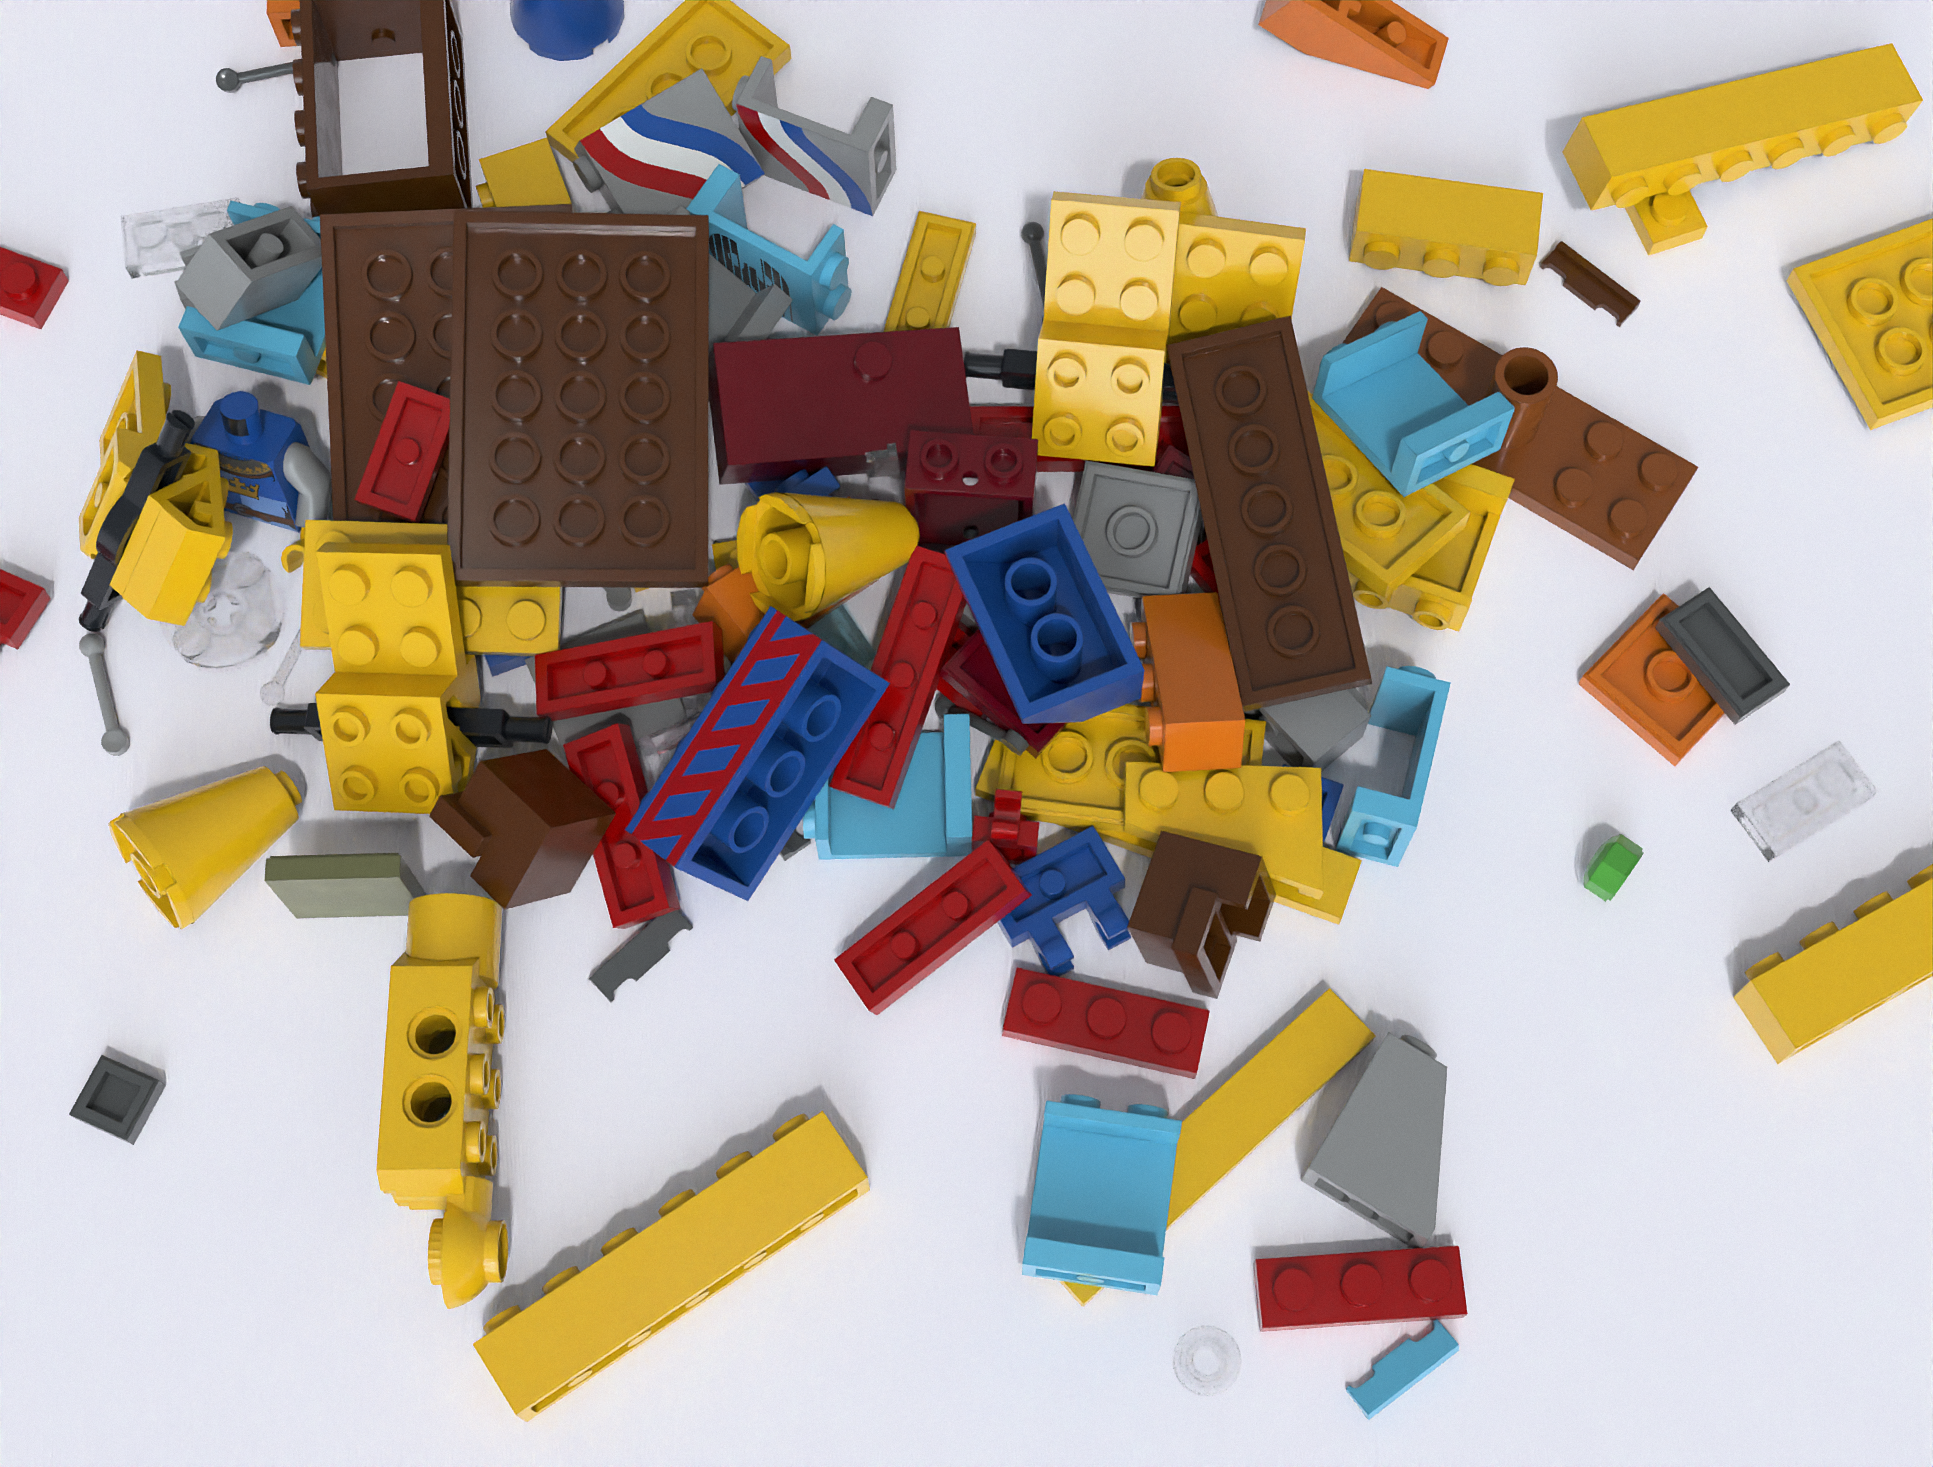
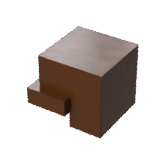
(527, 824)
(1196, 906)

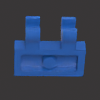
(1062, 883)

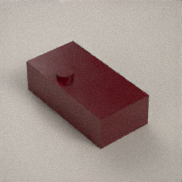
(831, 400)

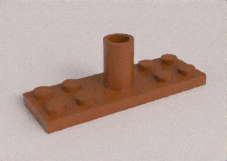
(1563, 453)

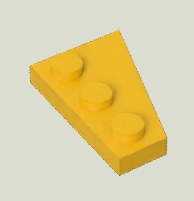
(1243, 808)

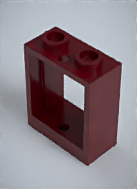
(948, 506)

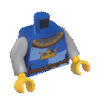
(266, 466)

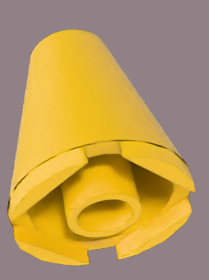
(820, 548)
(204, 839)

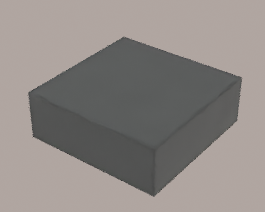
(117, 1099)

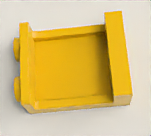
(1444, 586)

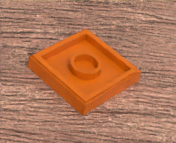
(1653, 688)

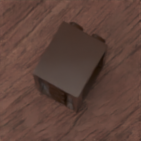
(369, 31)

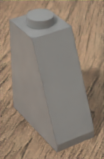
(1389, 1143)

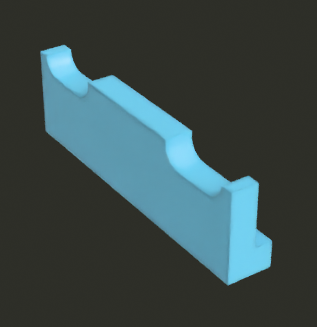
(1403, 1370)

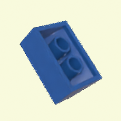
(1048, 619)

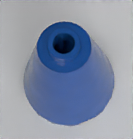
(566, 27)

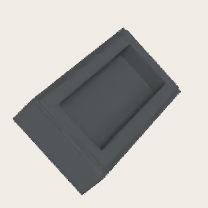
(1722, 655)

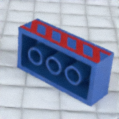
(757, 756)

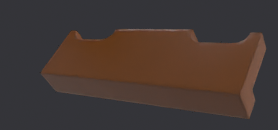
(1591, 283)

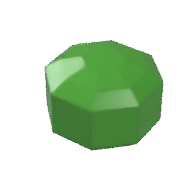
(1611, 866)

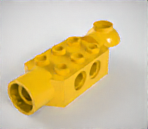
(436, 1000)

